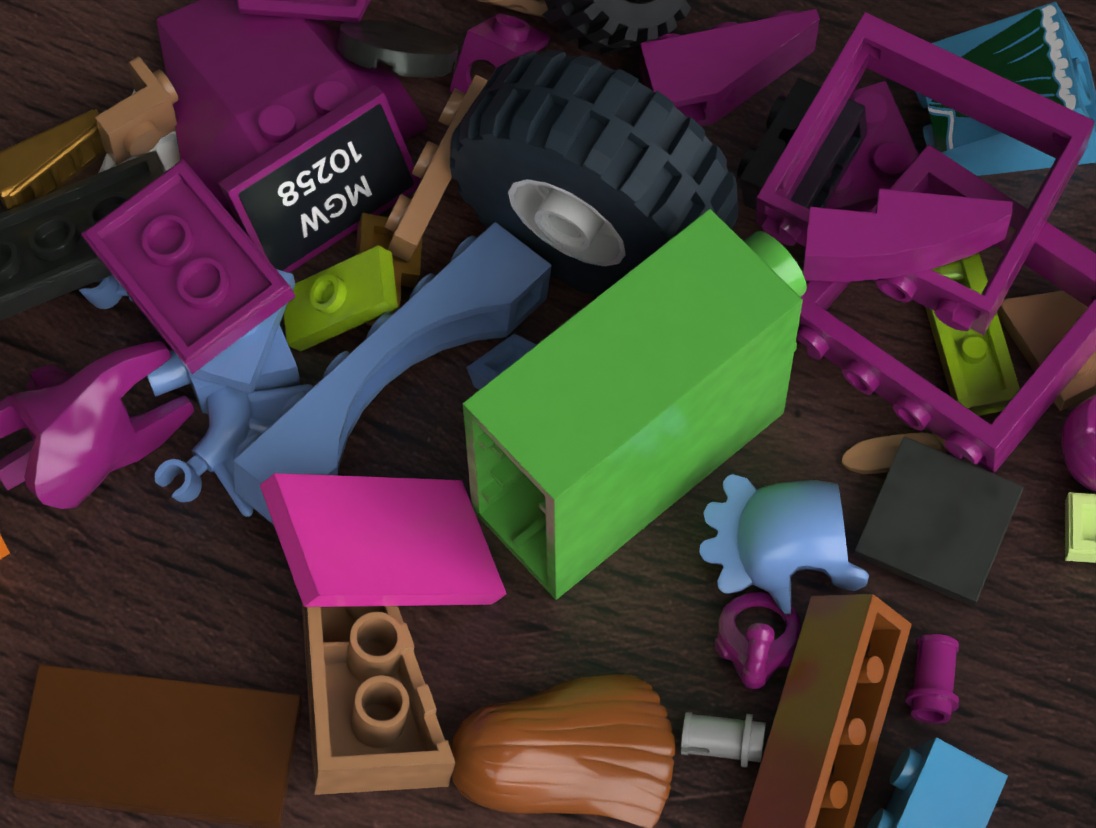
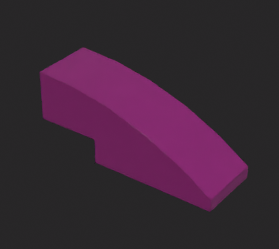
(903, 237)

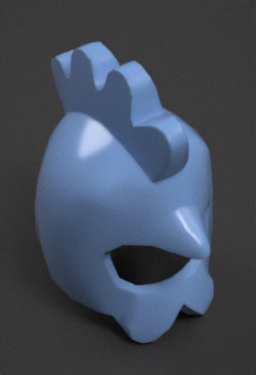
(775, 533)

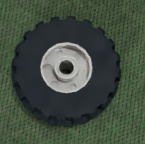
(586, 166)

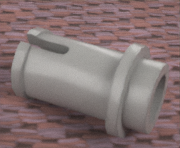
(723, 737)

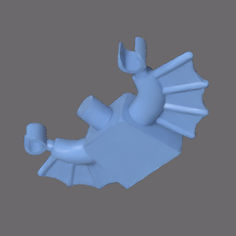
(230, 411)

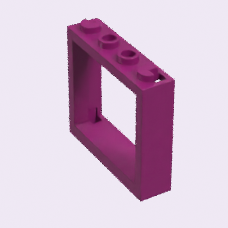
(964, 89)
(917, 400)

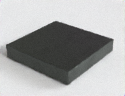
(938, 521)

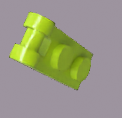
(974, 364)

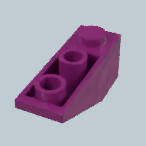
(727, 65)

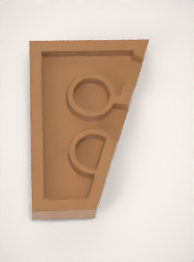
(413, 215)

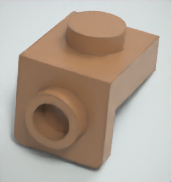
(142, 118)

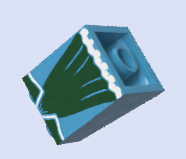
(1034, 52)

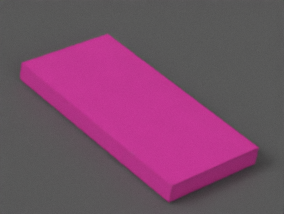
(381, 541)

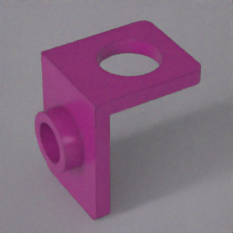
(497, 42)

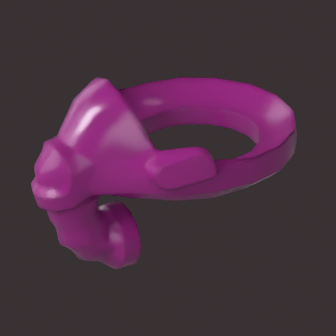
(758, 653)

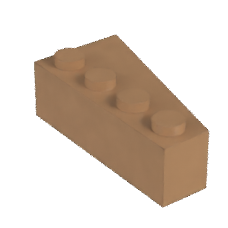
(369, 704)

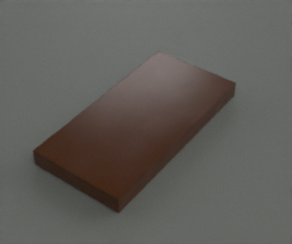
(158, 747)

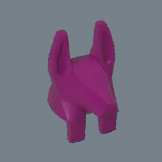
(84, 425)

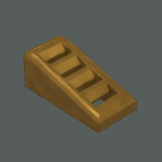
(48, 159)

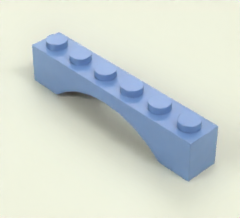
(476, 297)

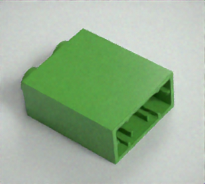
(634, 399)

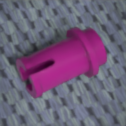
(934, 677)

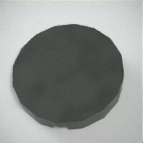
(403, 46)

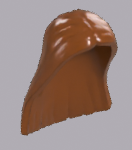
(570, 750)

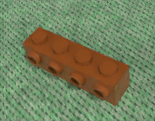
(829, 715)

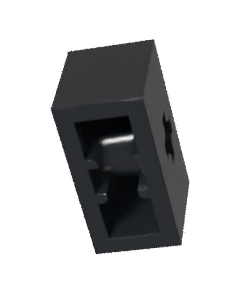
(828, 165)

